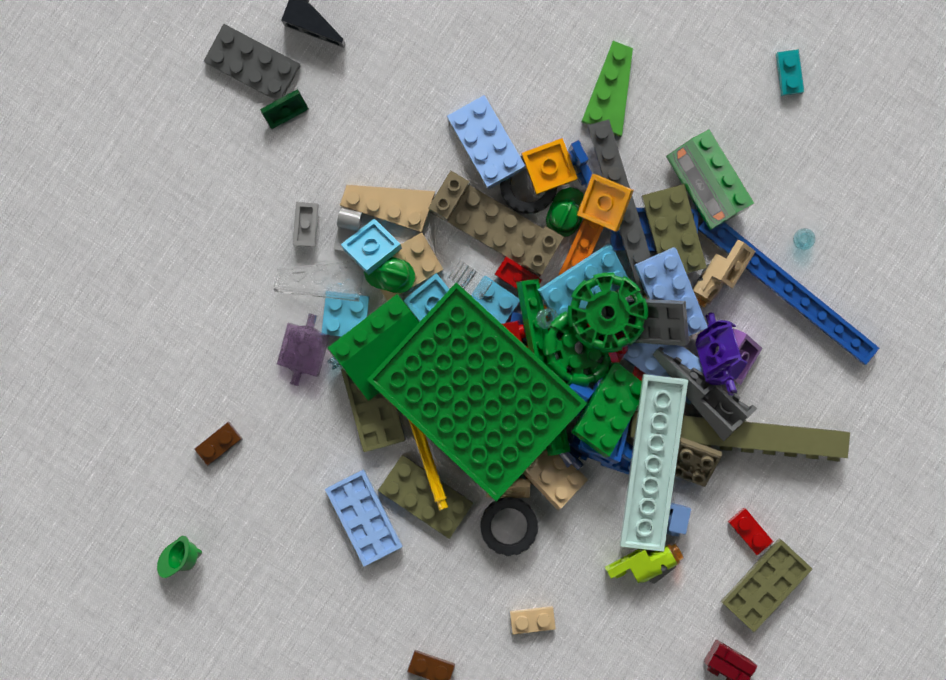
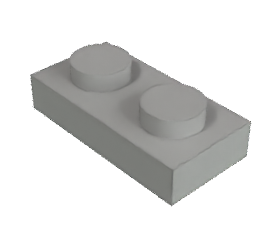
(305, 224)

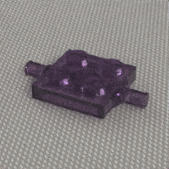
(303, 349)

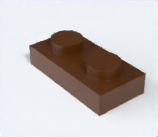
(218, 443)
(430, 666)

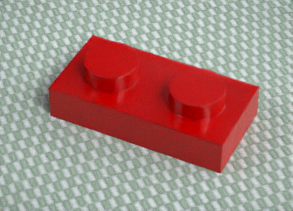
(513, 272)
(750, 531)

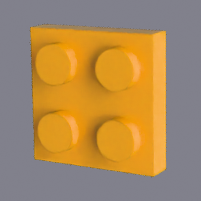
(549, 166)
(605, 202)

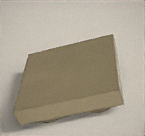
(696, 462)

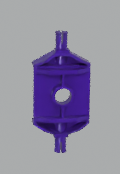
(727, 363)

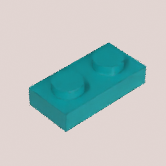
(789, 72)

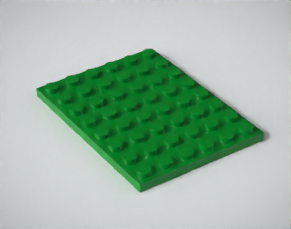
(476, 391)

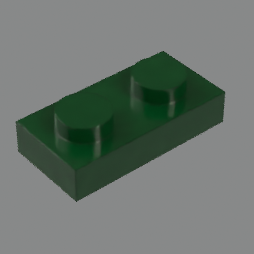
(284, 109)

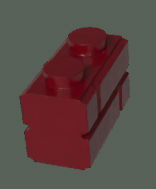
(729, 662)

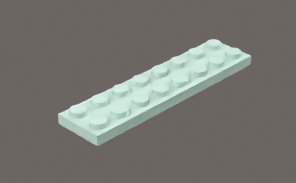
(653, 462)

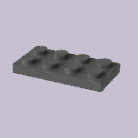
(251, 62)
(665, 322)

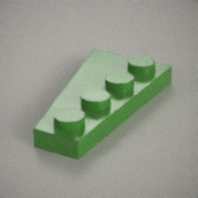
(611, 89)

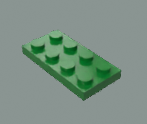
(609, 410)

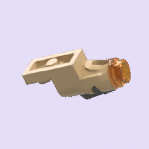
(722, 272)

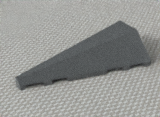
(718, 408)

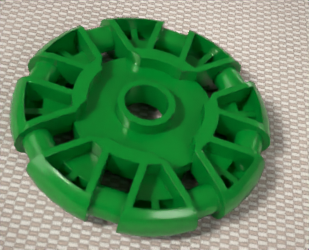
(621, 312)
(569, 357)

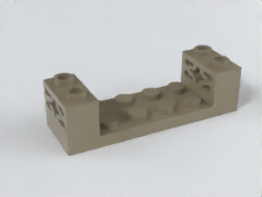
(494, 224)

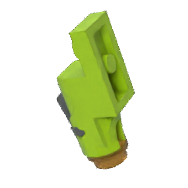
(646, 567)

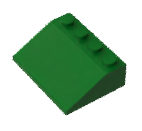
(372, 341)

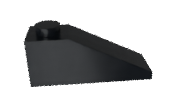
(306, 19)

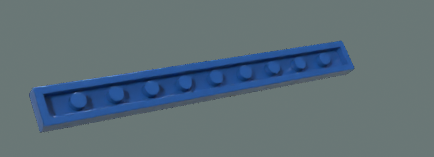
(796, 295)

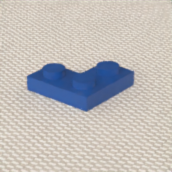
(579, 160)

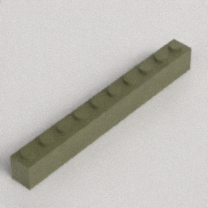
(766, 437)

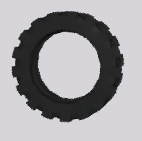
(524, 207)
(515, 548)

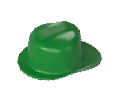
(563, 212)
(392, 276)
(178, 556)

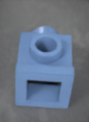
(678, 519)

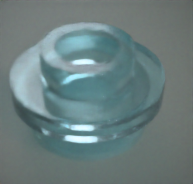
(810, 239)

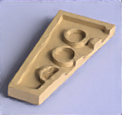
(394, 205)

